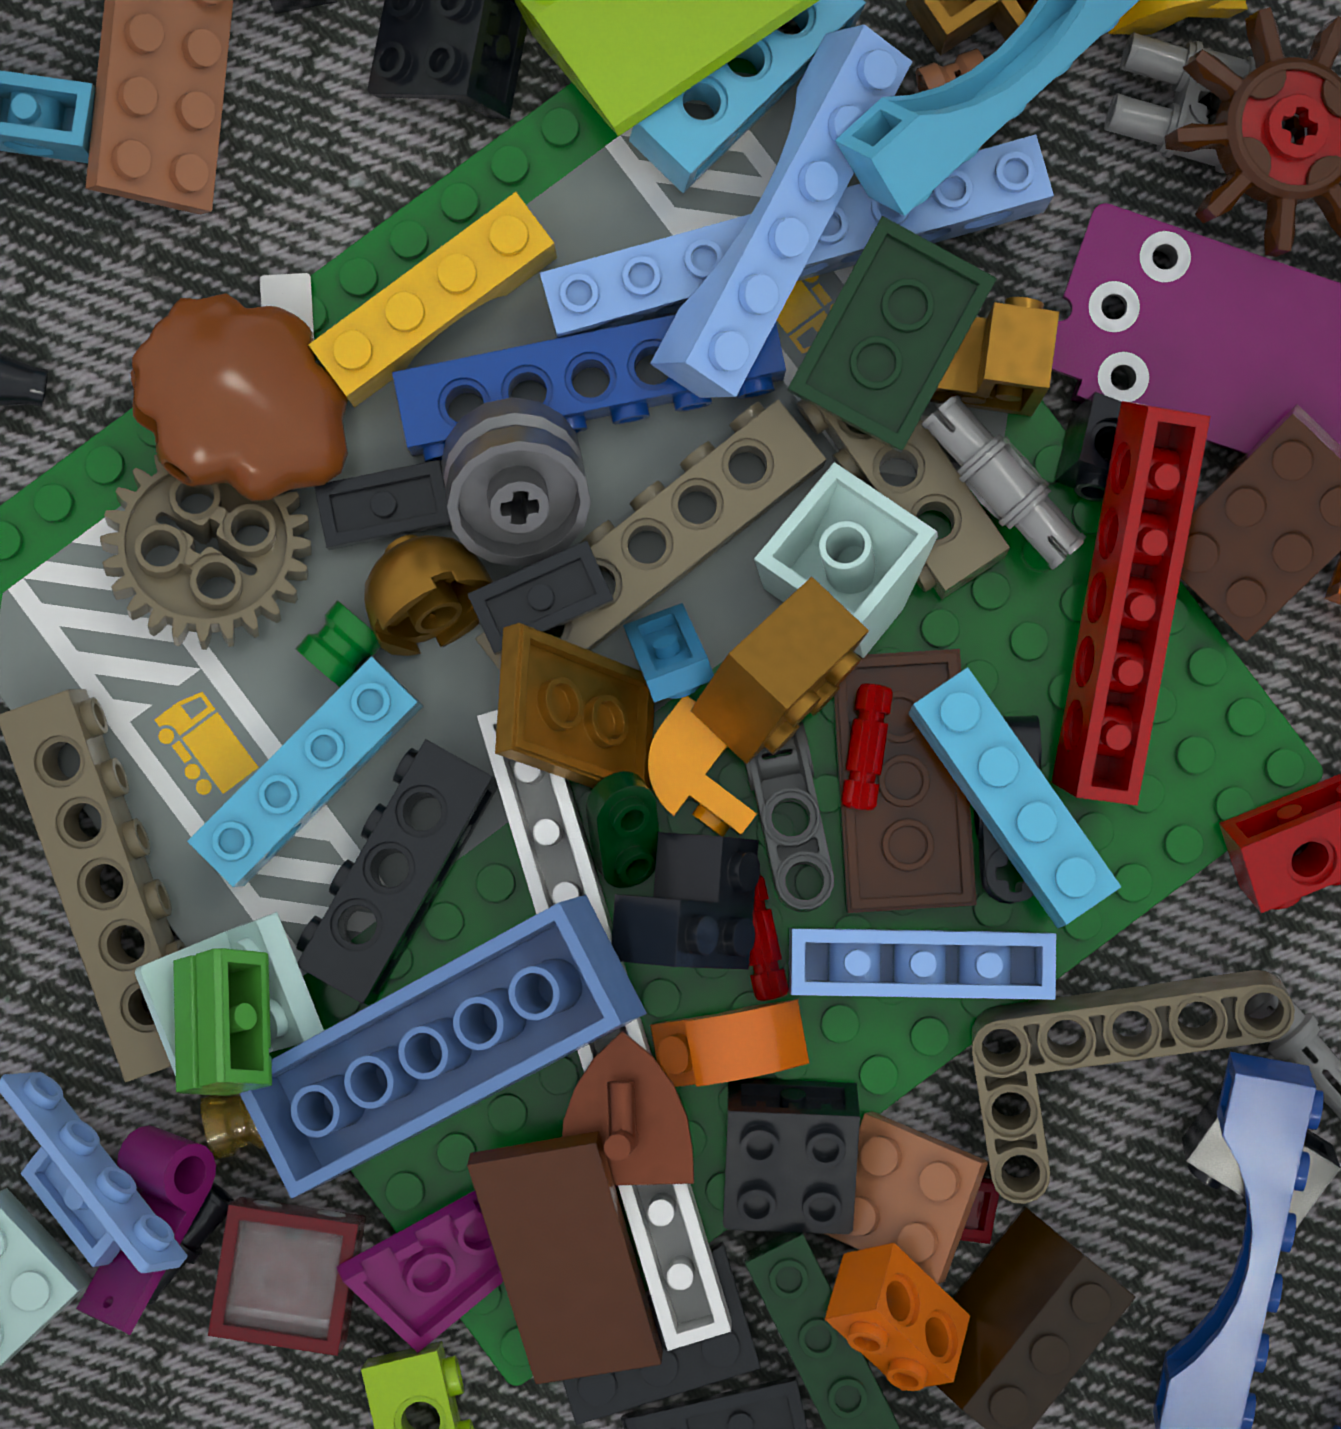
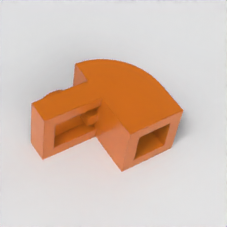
(731, 1044)

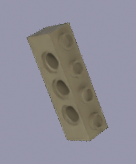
(974, 539)

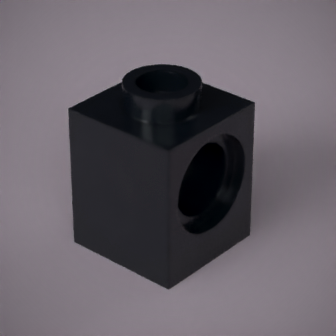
(1079, 461)

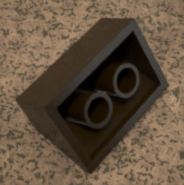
(1031, 1324)

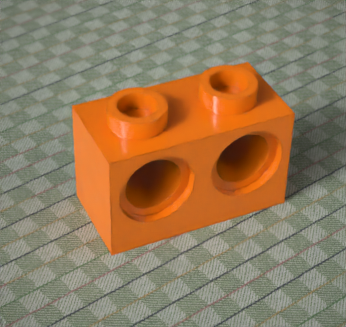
(897, 1317)

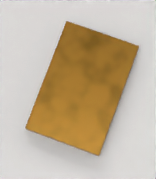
(571, 709)

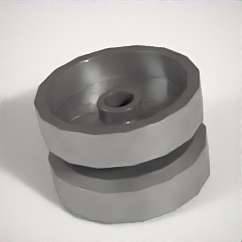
(515, 482)

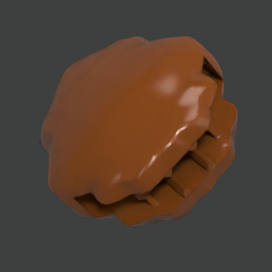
(239, 399)

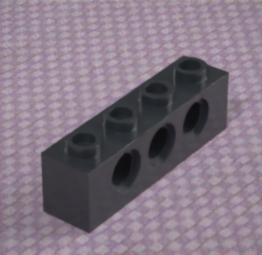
(366, 967)

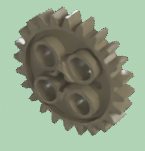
(174, 590)

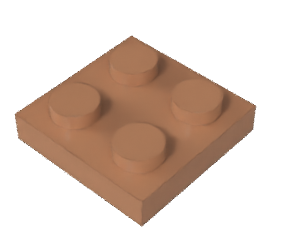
(912, 1193)

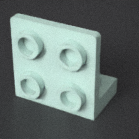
(291, 1007)

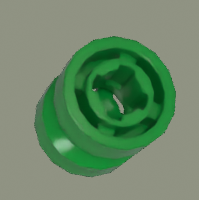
(339, 644)

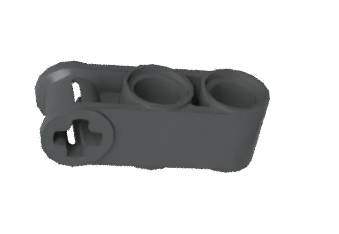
(791, 780)

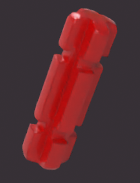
(867, 747)
(768, 980)

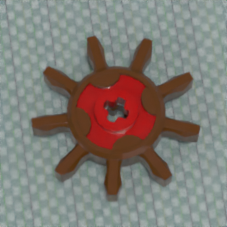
(1250, 132)

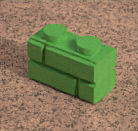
(222, 1022)

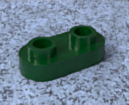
(623, 829)

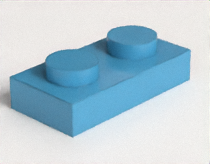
(669, 653)

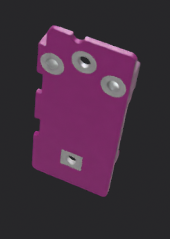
(1206, 336)

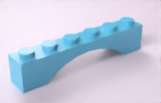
(919, 139)

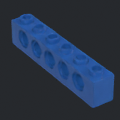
(428, 390)

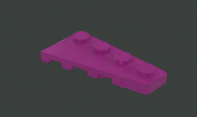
(427, 1272)

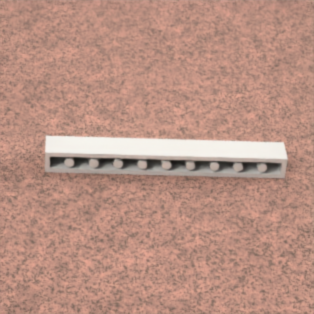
(660, 1215)

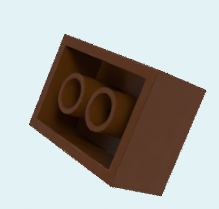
(1267, 524)

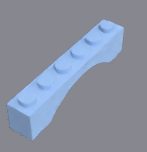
(738, 303)

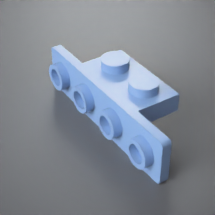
(83, 1184)

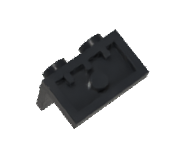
(450, 52)
(791, 1156)

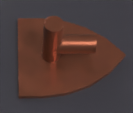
(636, 1115)

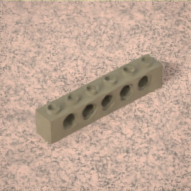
(788, 462)
(76, 862)

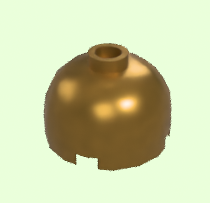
(422, 592)

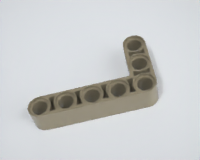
(1103, 1045)

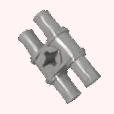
(1153, 122)
(1004, 481)

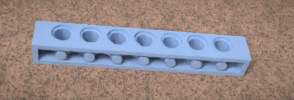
(661, 275)

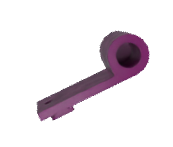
(174, 1182)

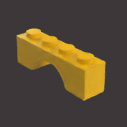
(404, 317)

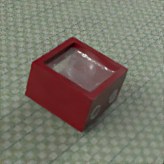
(282, 1278)

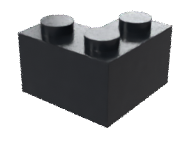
(697, 908)

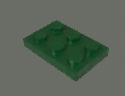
(891, 334)

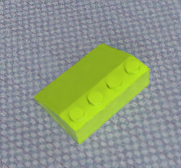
(648, 52)

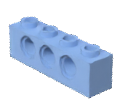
(922, 963)

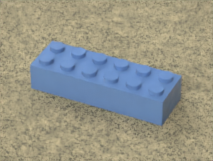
(442, 1045)

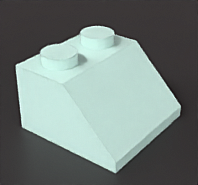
(853, 546)

